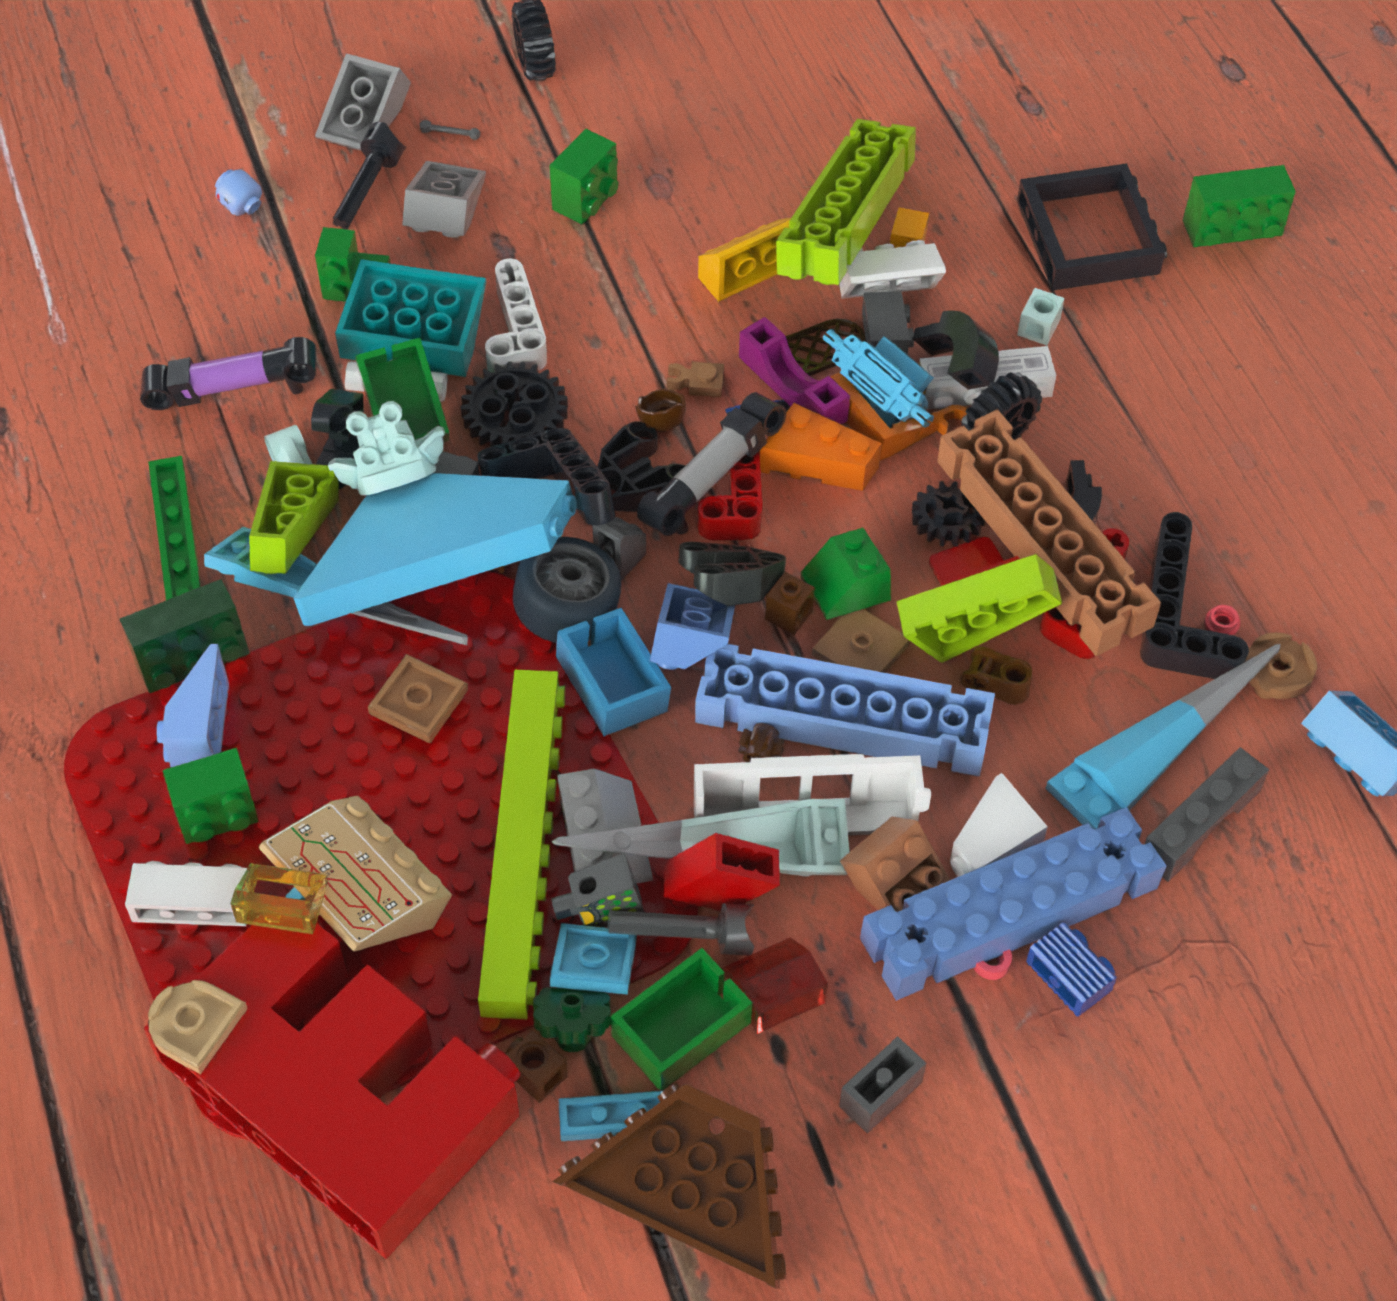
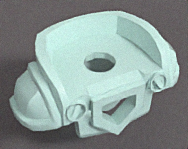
(387, 452)

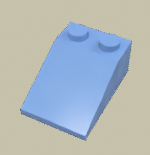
(196, 712)

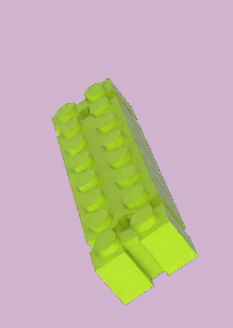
(845, 202)

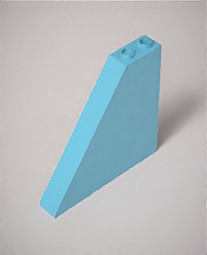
(433, 536)

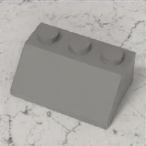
(598, 803)

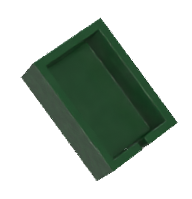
(176, 633)

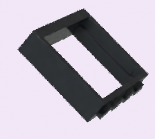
(1094, 269)

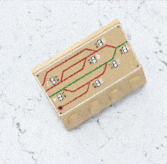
(374, 881)

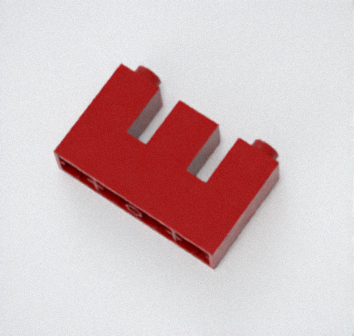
(318, 1090)

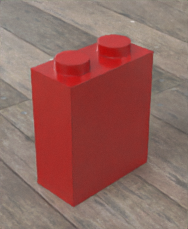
(721, 872)

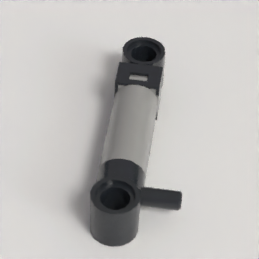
(741, 435)

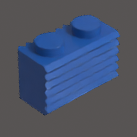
(1071, 968)

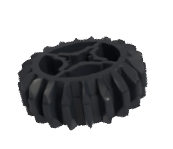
(533, 39)
(1015, 399)

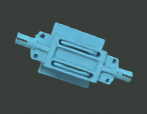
(883, 377)

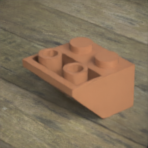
(894, 864)

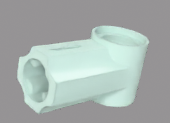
(287, 446)

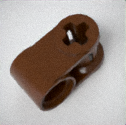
(997, 675)

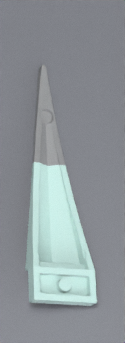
(806, 832)

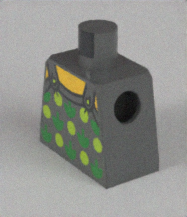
(598, 890)

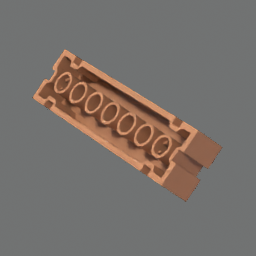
(1041, 518)

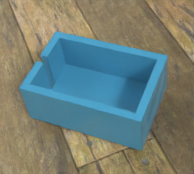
(613, 672)

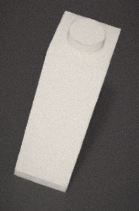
(996, 829)

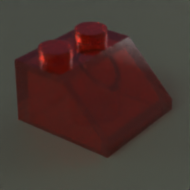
(779, 983)

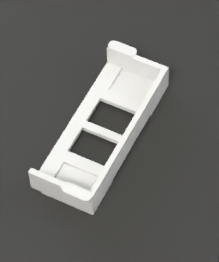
(878, 786)

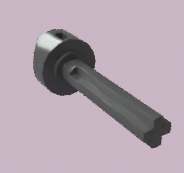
(727, 928)

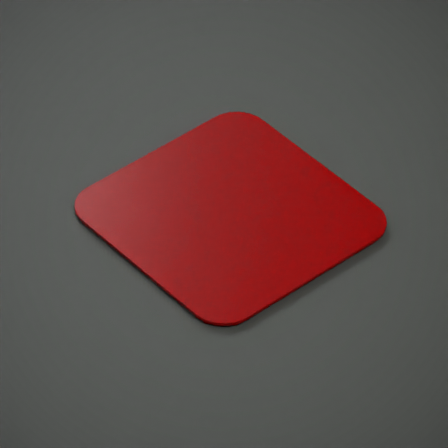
(309, 741)

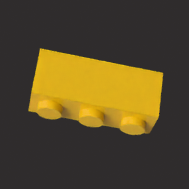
(741, 261)

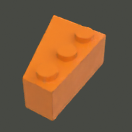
(821, 450)

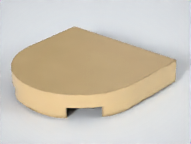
(193, 1022)

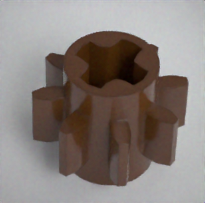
(760, 742)

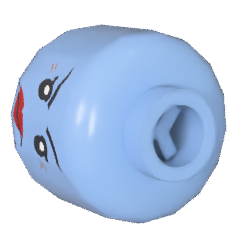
(238, 192)

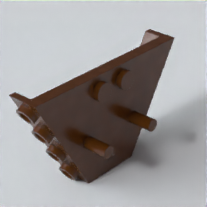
(691, 1181)

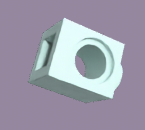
(1040, 316)

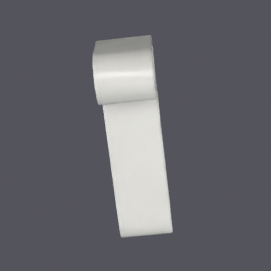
(526, 335)

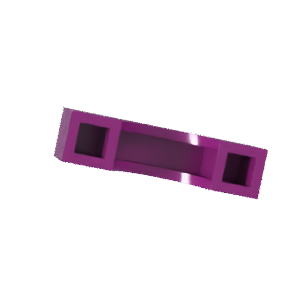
(769, 356)

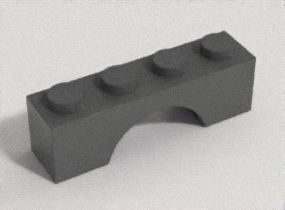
(1218, 796)

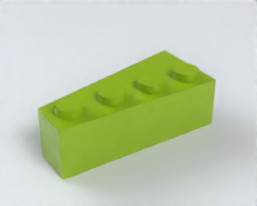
(289, 513)
(978, 607)

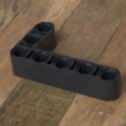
(559, 455)
(1179, 641)

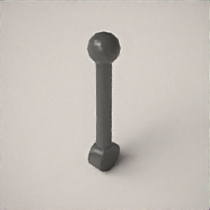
(426, 126)

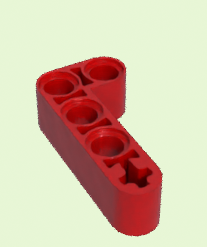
(737, 514)
(1060, 631)

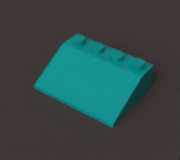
(409, 303)

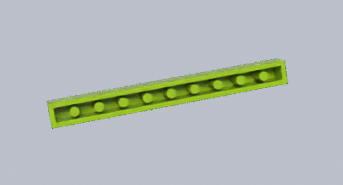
(521, 846)

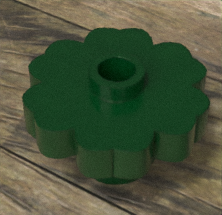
(571, 1016)

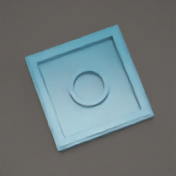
(593, 959)

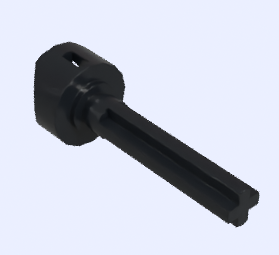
(380, 150)

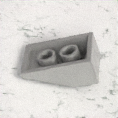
(361, 96)
(442, 198)

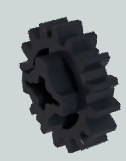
(949, 516)

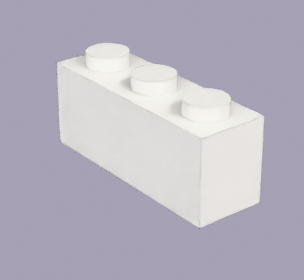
(183, 893)

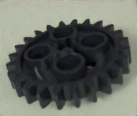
(514, 397)

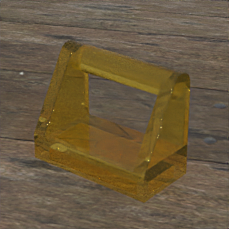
(274, 910)

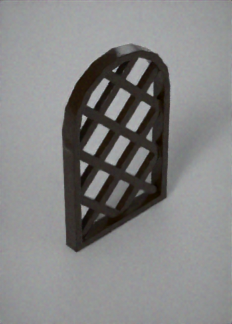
(824, 326)

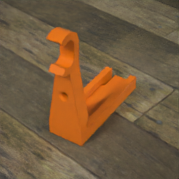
(901, 435)

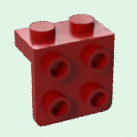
(966, 560)

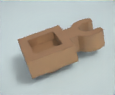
(701, 379)

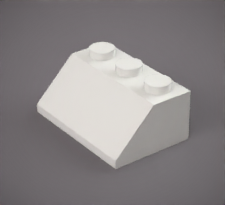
(893, 269)

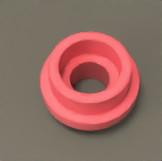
(1222, 614)

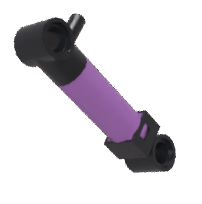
(189, 381)

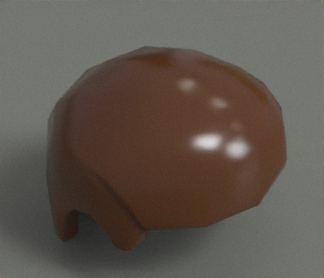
(661, 409)

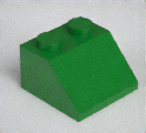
(848, 574)

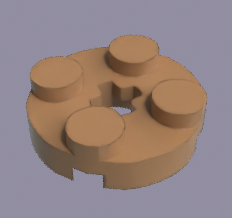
(1283, 684)

